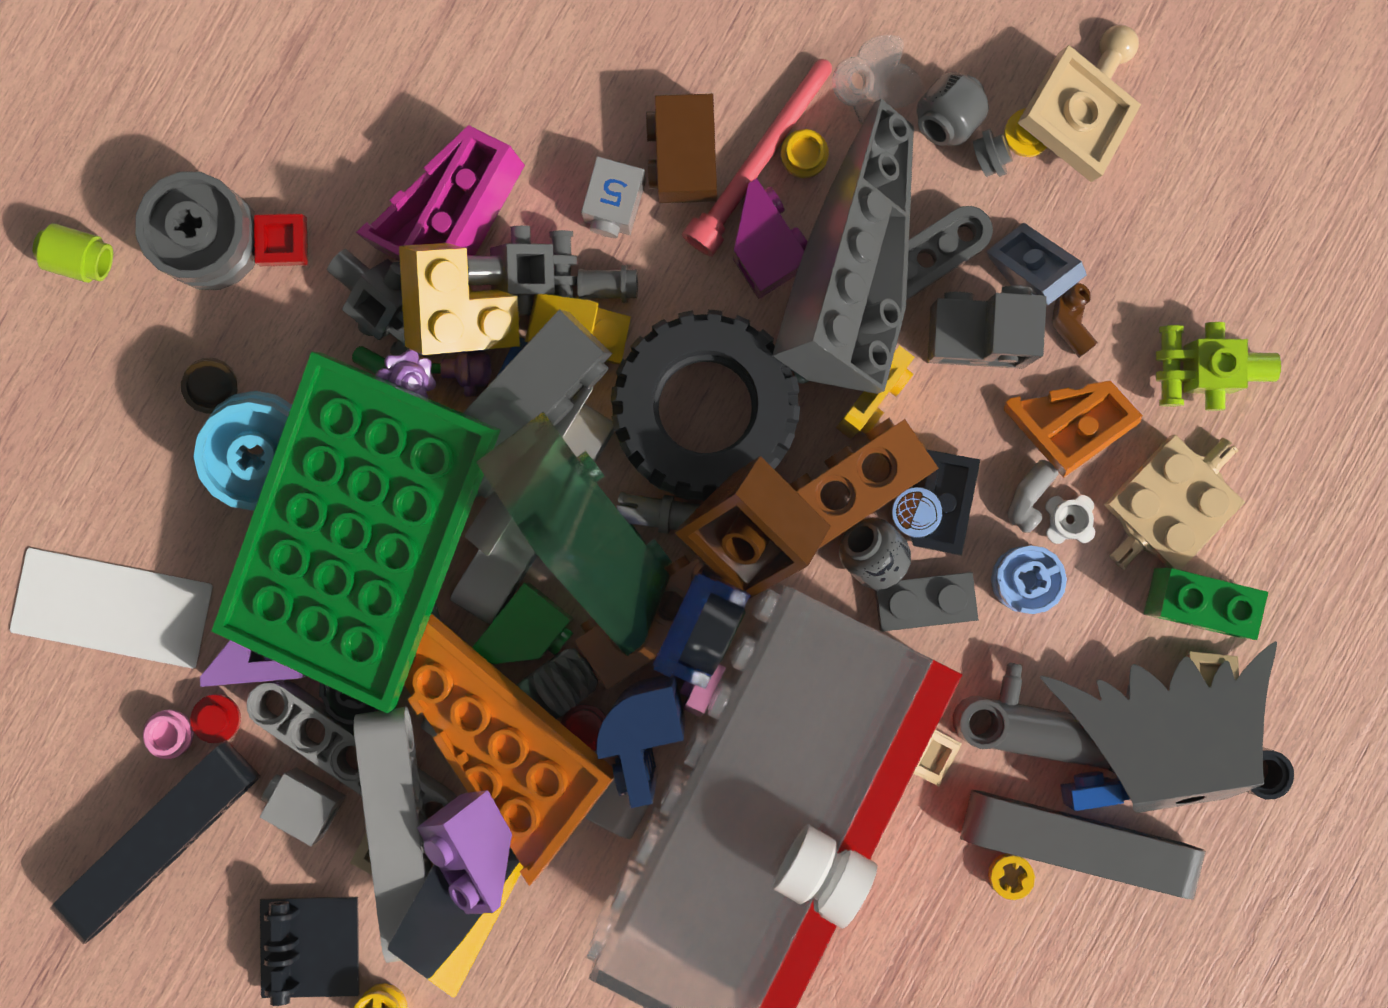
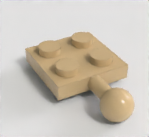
(1080, 107)

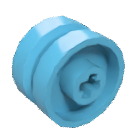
(221, 450)

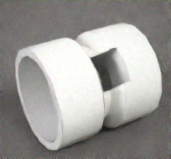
(819, 873)

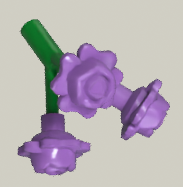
(414, 373)

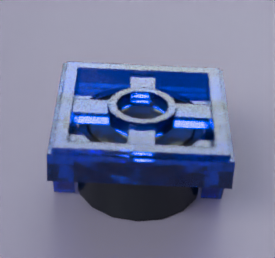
(701, 629)

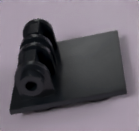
(309, 948)

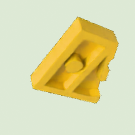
(865, 411)

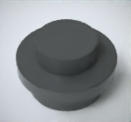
(992, 153)

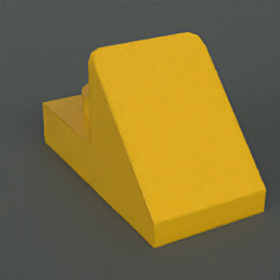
(605, 325)

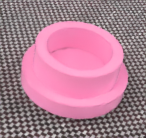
(168, 734)

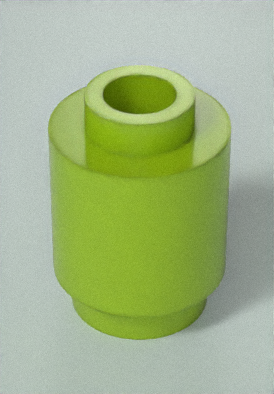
(72, 253)

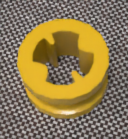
(1025, 880)

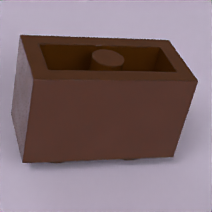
(685, 148)

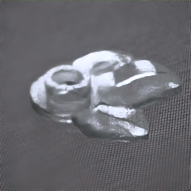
(881, 74)

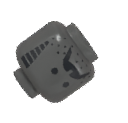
(952, 109)
(875, 553)

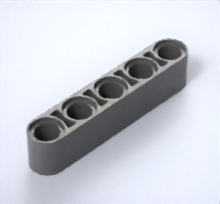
(1082, 844)

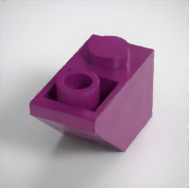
(765, 245)

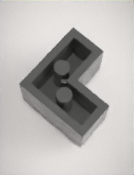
(989, 333)

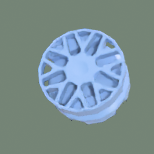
(1029, 579)

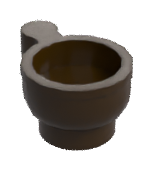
(208, 384)

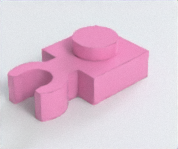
(698, 697)

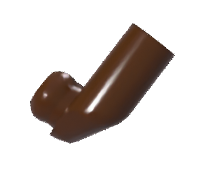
(1068, 319)

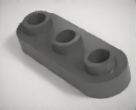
(946, 247)

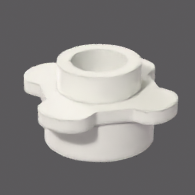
(1080, 509)

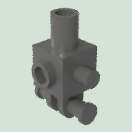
(527, 267)
(374, 297)

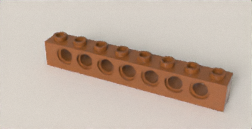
(907, 466)

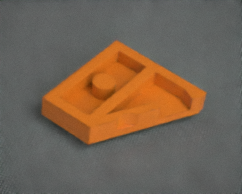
(1073, 423)

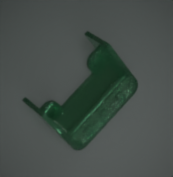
(579, 530)

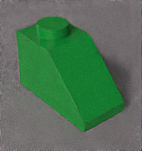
(525, 629)

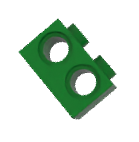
(1206, 603)

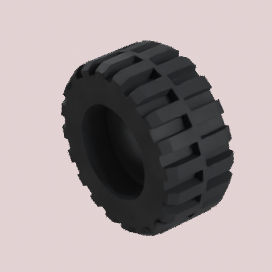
(691, 341)

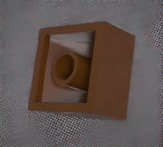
(754, 529)

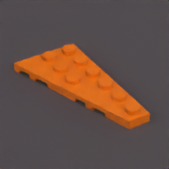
(505, 745)

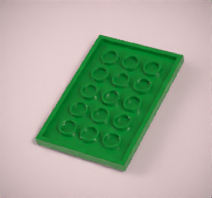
(354, 531)

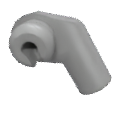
(1027, 493)

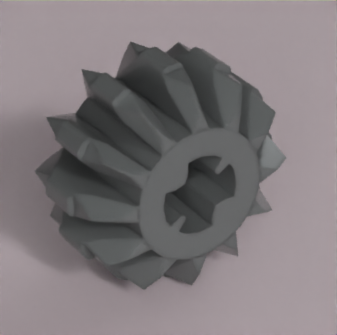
(560, 682)

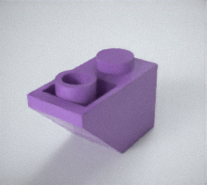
(471, 849)

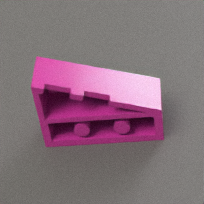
(452, 199)

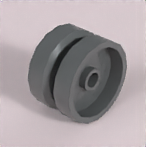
(197, 231)

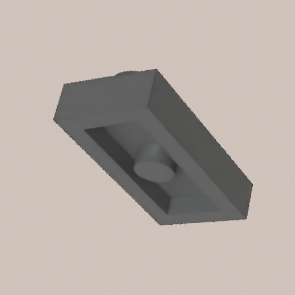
(927, 602)

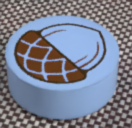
(917, 512)

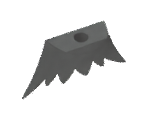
(1181, 741)

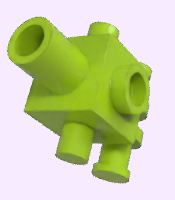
(1210, 366)

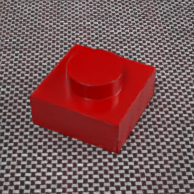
(281, 240)

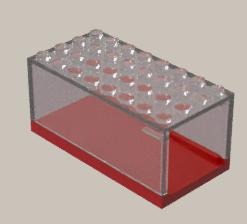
(803, 732)

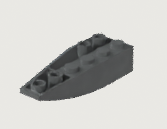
(855, 264)

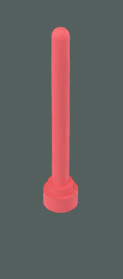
(707, 230)

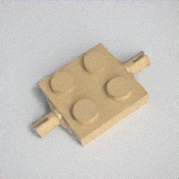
(1174, 503)

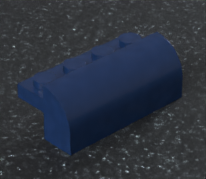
(640, 719)

